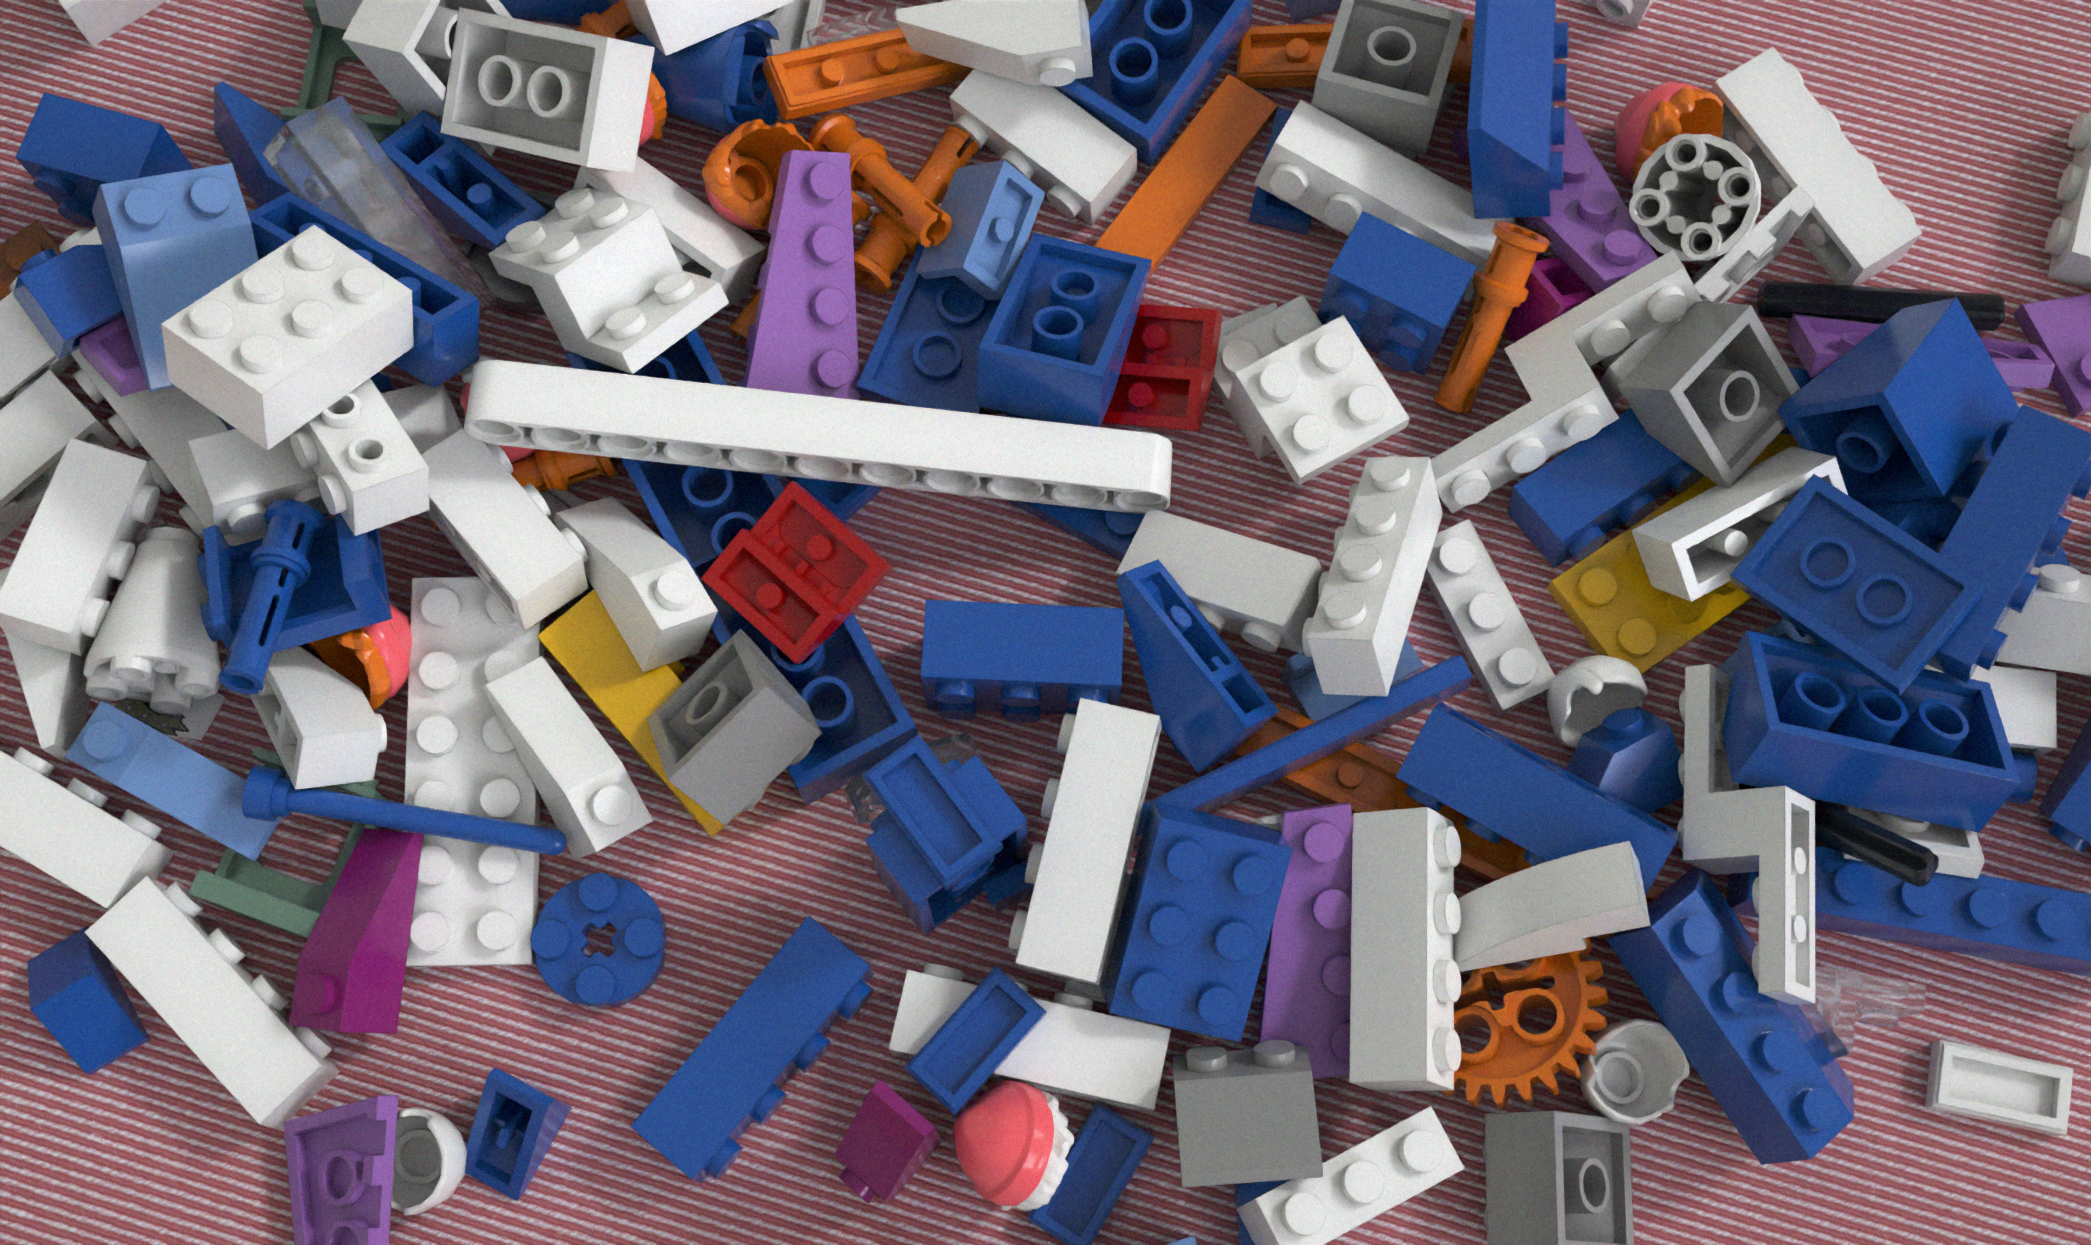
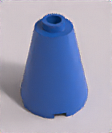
(719, 78)

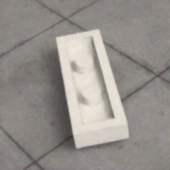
(1486, 619)

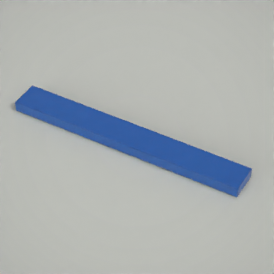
(1280, 758)

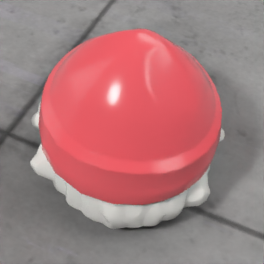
(1013, 1145)

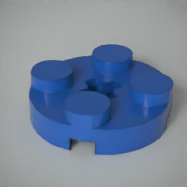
(599, 979)

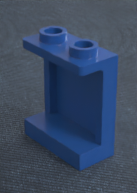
(341, 595)

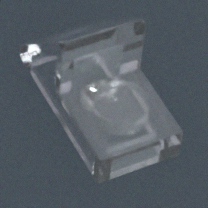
(1875, 998)

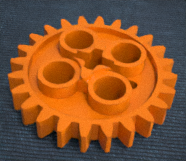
(1523, 1059)

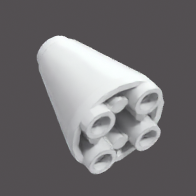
(1677, 192)
(154, 630)

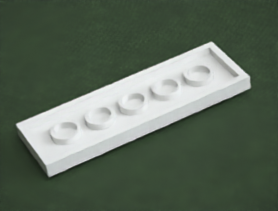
(470, 897)

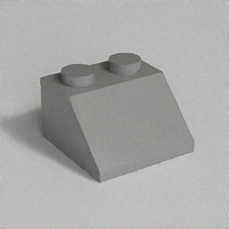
(1388, 69)
(1712, 390)
(732, 729)
(1246, 1114)
(1557, 1179)

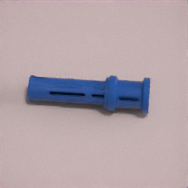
(277, 570)

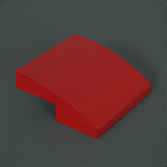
(1167, 369)
(797, 573)

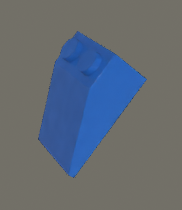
(1061, 332)

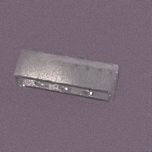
(345, 172)

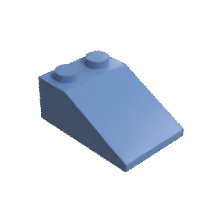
(169, 246)

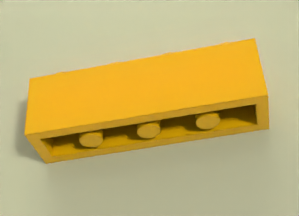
(605, 670)

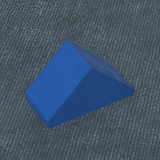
(83, 1003)
(512, 1133)

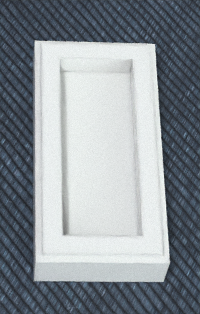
(1999, 1088)

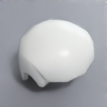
(1589, 693)
(1633, 1071)
(426, 1160)

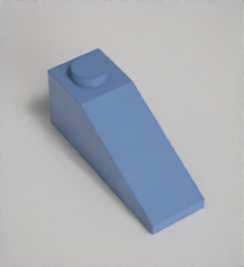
(169, 778)

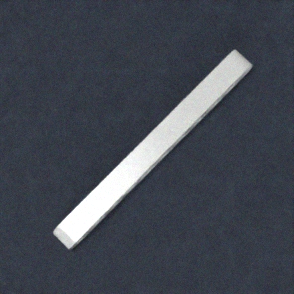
(817, 437)

